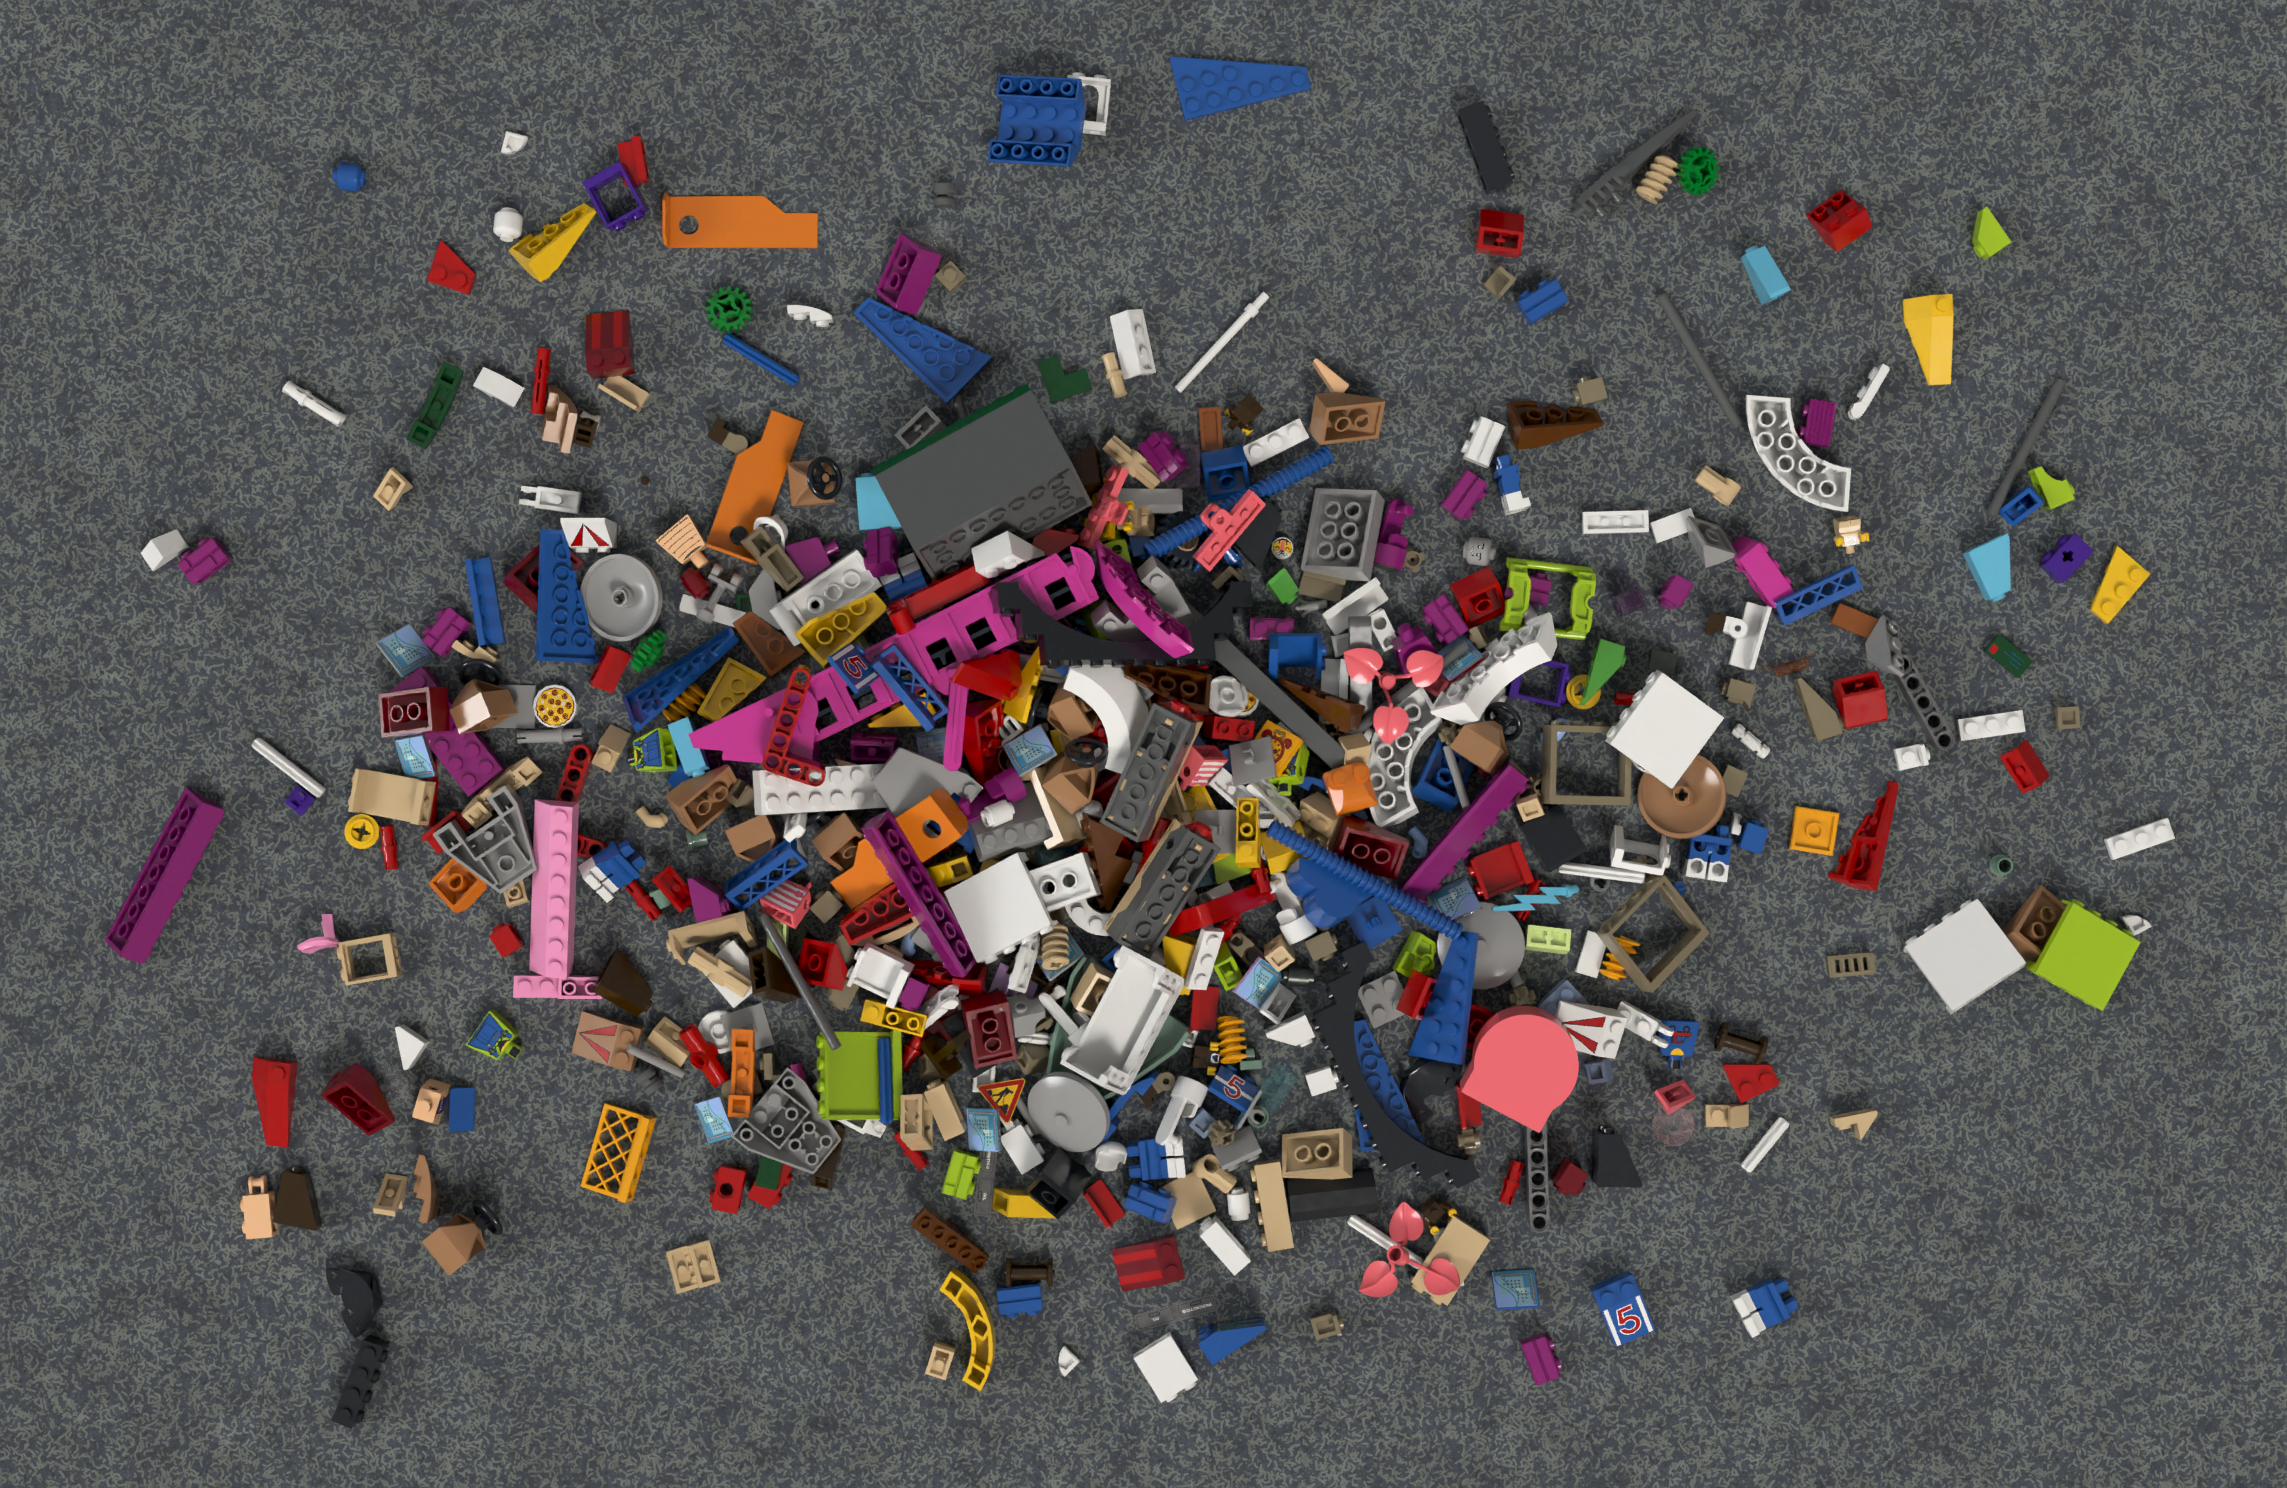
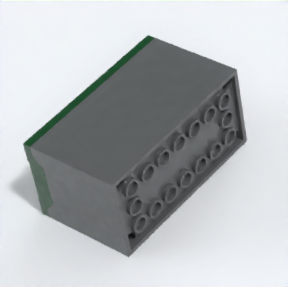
(981, 479)

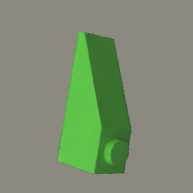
(1283, 587)
(1604, 664)

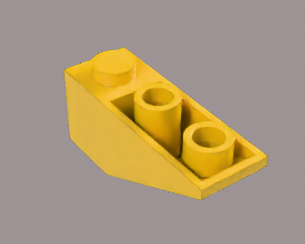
(899, 716)
(1248, 833)
(951, 870)
(897, 1019)

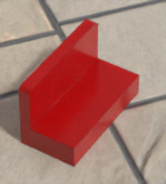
(634, 156)
(609, 669)
(2025, 767)
(455, 814)
(673, 888)
(1204, 1009)
(1468, 1109)
(1103, 1203)

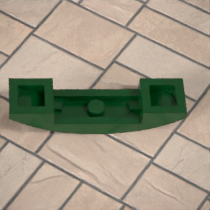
(437, 405)

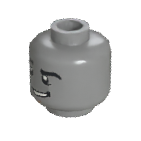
(1479, 551)

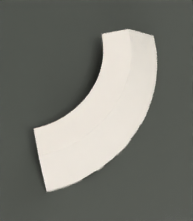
(1791, 459)
(1504, 662)
(1116, 704)
(1393, 762)

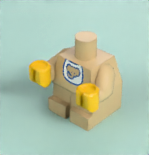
(1138, 521)
(1849, 533)

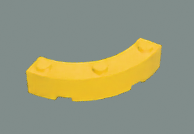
(979, 1322)

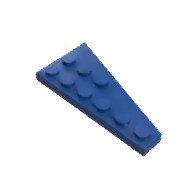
(1220, 85)
(930, 354)
(561, 612)
(661, 689)
(1447, 1015)
(1381, 1086)

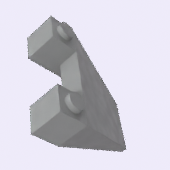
(1163, 590)
(913, 777)
(498, 851)

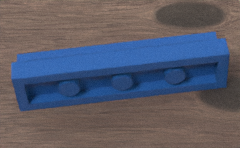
(1820, 598)
(485, 601)
(904, 692)
(759, 869)

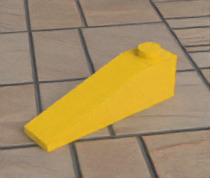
(548, 249)
(1931, 332)
(839, 627)
(1021, 704)

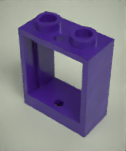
(604, 178)
(1559, 695)

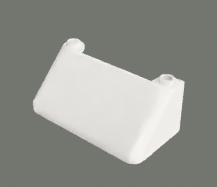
(1125, 1022)

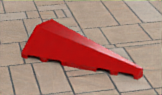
(1865, 857)

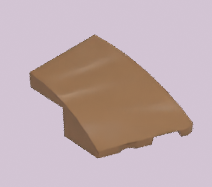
(559, 419)
(426, 1190)

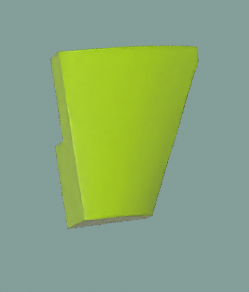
(1416, 955)

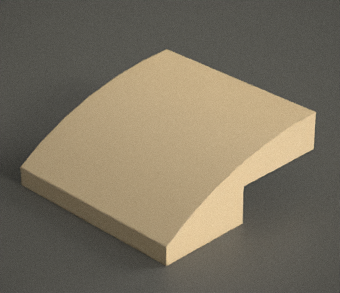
(1192, 1200)
(692, 1266)

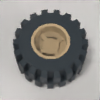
(1180, 556)

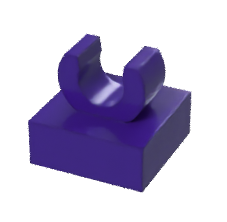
(300, 800)

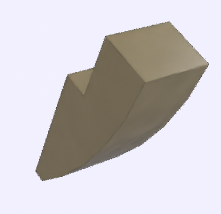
(772, 558)

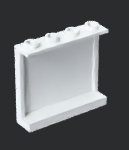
(1664, 728)
(999, 909)
(1964, 955)

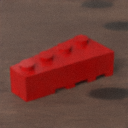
(875, 915)

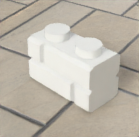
(1483, 441)

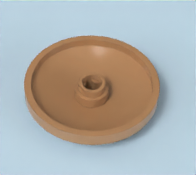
(1697, 812)

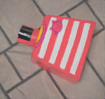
(1201, 766)
(788, 902)

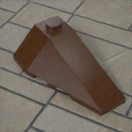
(1539, 426)
(1174, 683)
(1333, 708)

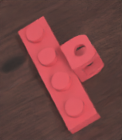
(1105, 508)
(1226, 528)

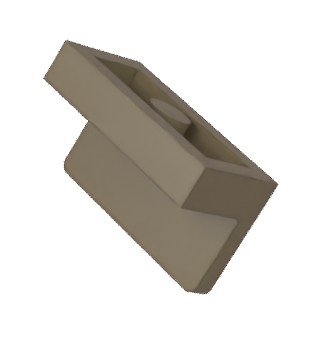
(1321, 586)

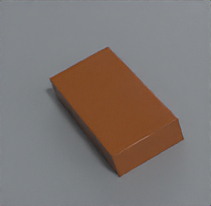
(1210, 429)
(1853, 620)

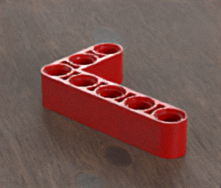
(933, 596)
(787, 729)
(577, 787)
(1219, 909)

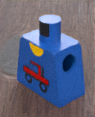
(1681, 1042)

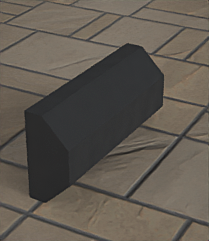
(1332, 1198)

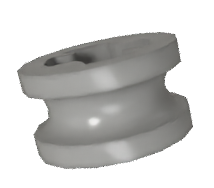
(1596, 887)

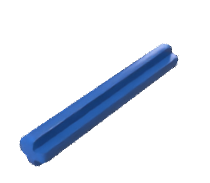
(761, 359)
(885, 1080)

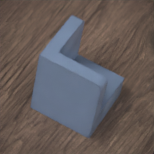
(1201, 1122)

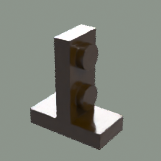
(944, 1055)

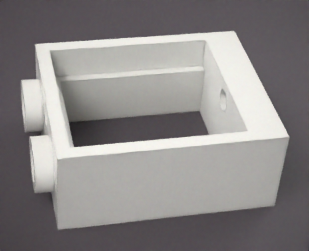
(1224, 1244)

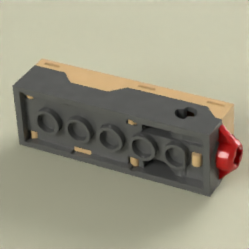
(1152, 770)
(1162, 887)

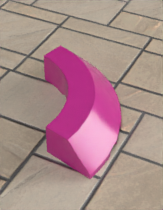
(1139, 604)

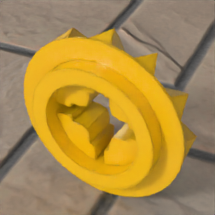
(1573, 687)
(353, 837)

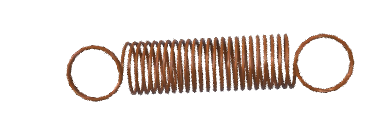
(1794, 670)

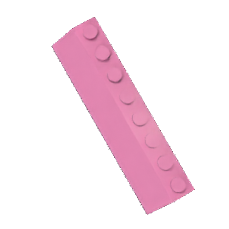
(554, 888)

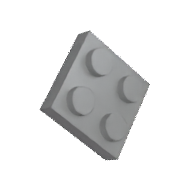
(1381, 998)

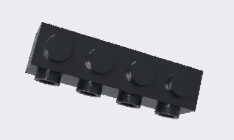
(1485, 148)
(360, 1381)

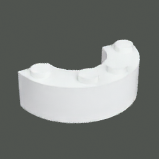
(1086, 916)

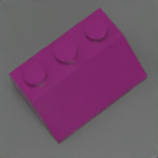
(908, 274)
(708, 899)

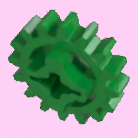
(1698, 171)
(731, 301)
(649, 651)

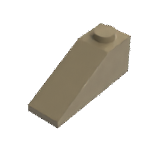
(1819, 715)

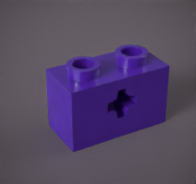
(2076, 551)

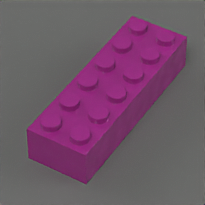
(463, 755)

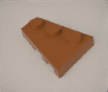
(767, 643)

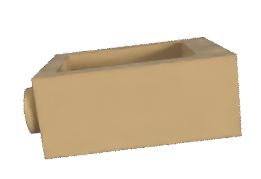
(391, 956)
(945, 1109)
(913, 1120)

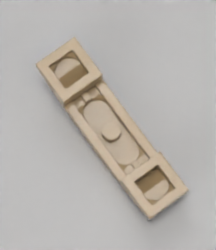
(520, 773)
(890, 936)

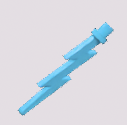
(1525, 900)

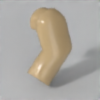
(649, 820)

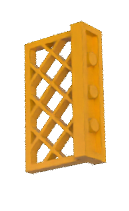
(635, 1159)

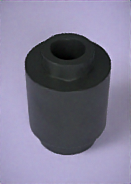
(1298, 975)

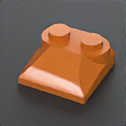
(1350, 788)
(457, 886)

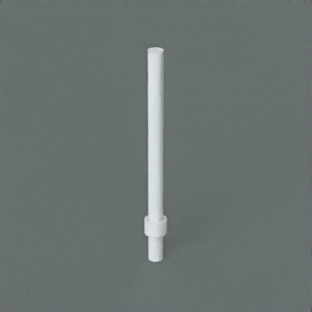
(1251, 310)

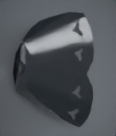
(1425, 1079)
(358, 1295)

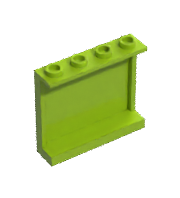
(2085, 955)
(851, 1076)

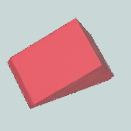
(1674, 1096)

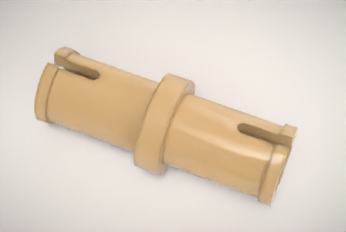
(1114, 375)

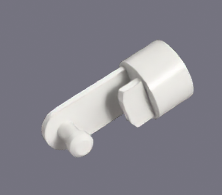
(1292, 918)
(1062, 1018)
(1186, 1099)

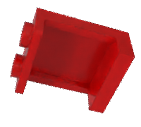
(1499, 870)

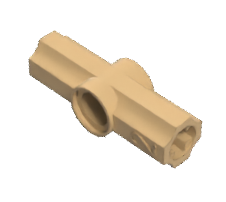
(1133, 461)
(720, 971)

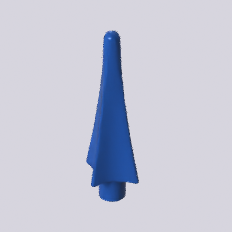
(1231, 556)

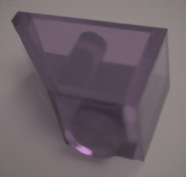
(1628, 601)

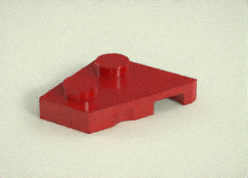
(451, 271)
(1750, 1079)

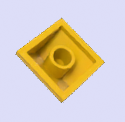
(1277, 855)

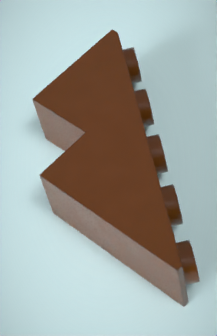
(1106, 860)
(949, 1238)

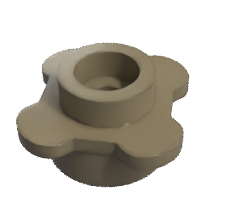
(1418, 557)

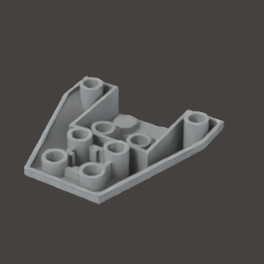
(788, 1126)

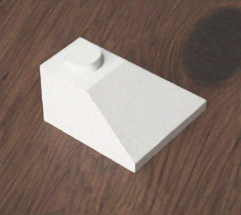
(1292, 1031)

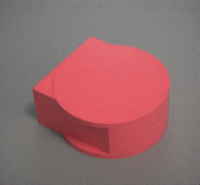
(1522, 1065)

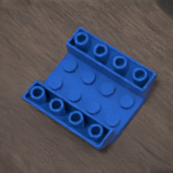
(1039, 120)

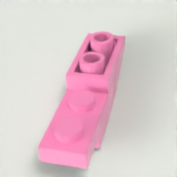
(548, 987)

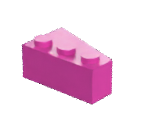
(1761, 570)

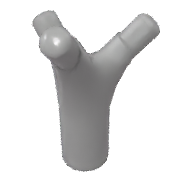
(1310, 606)

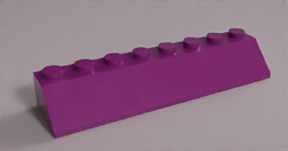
(1464, 832)
(164, 876)
(919, 893)

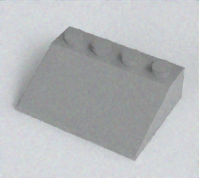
(1343, 533)
(1025, 831)

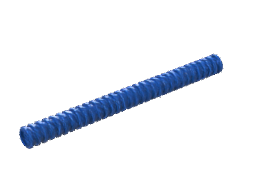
(1263, 490)
(1364, 879)

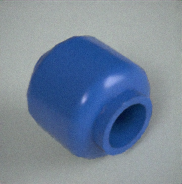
(349, 176)

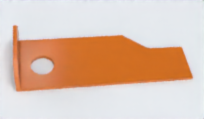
(736, 223)
(754, 484)
(869, 873)

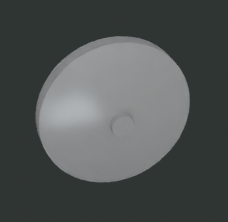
(621, 597)
(1498, 947)
(1068, 1111)

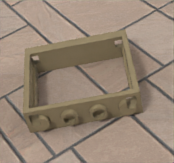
(1549, 767)
(1676, 955)

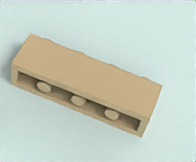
(1273, 1205)

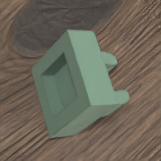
(1250, 1061)

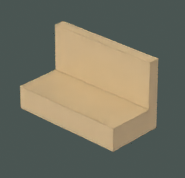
(625, 392)
(667, 1042)

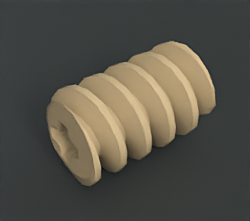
(1656, 178)
(1055, 948)

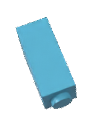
(1764, 274)
(873, 506)
(1991, 567)
(692, 759)

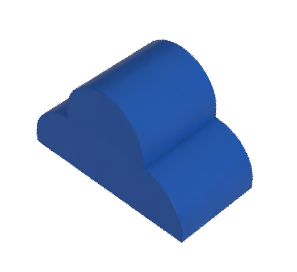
(1324, 894)

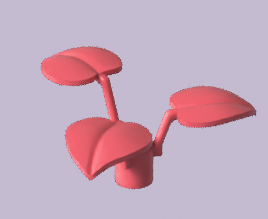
(1364, 664)
(1379, 1277)

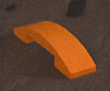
(742, 1073)

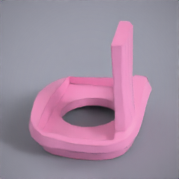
(318, 943)

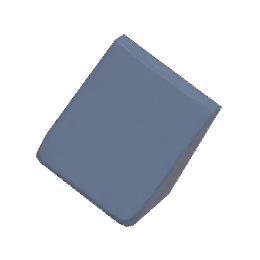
(1599, 1071)

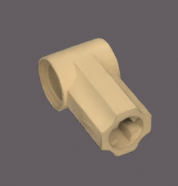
(1722, 488)
(1221, 1179)

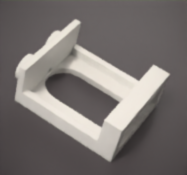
(1103, 87)
(1658, 852)

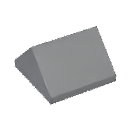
(1709, 542)

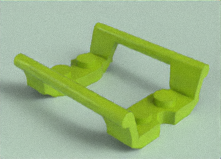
(1521, 585)

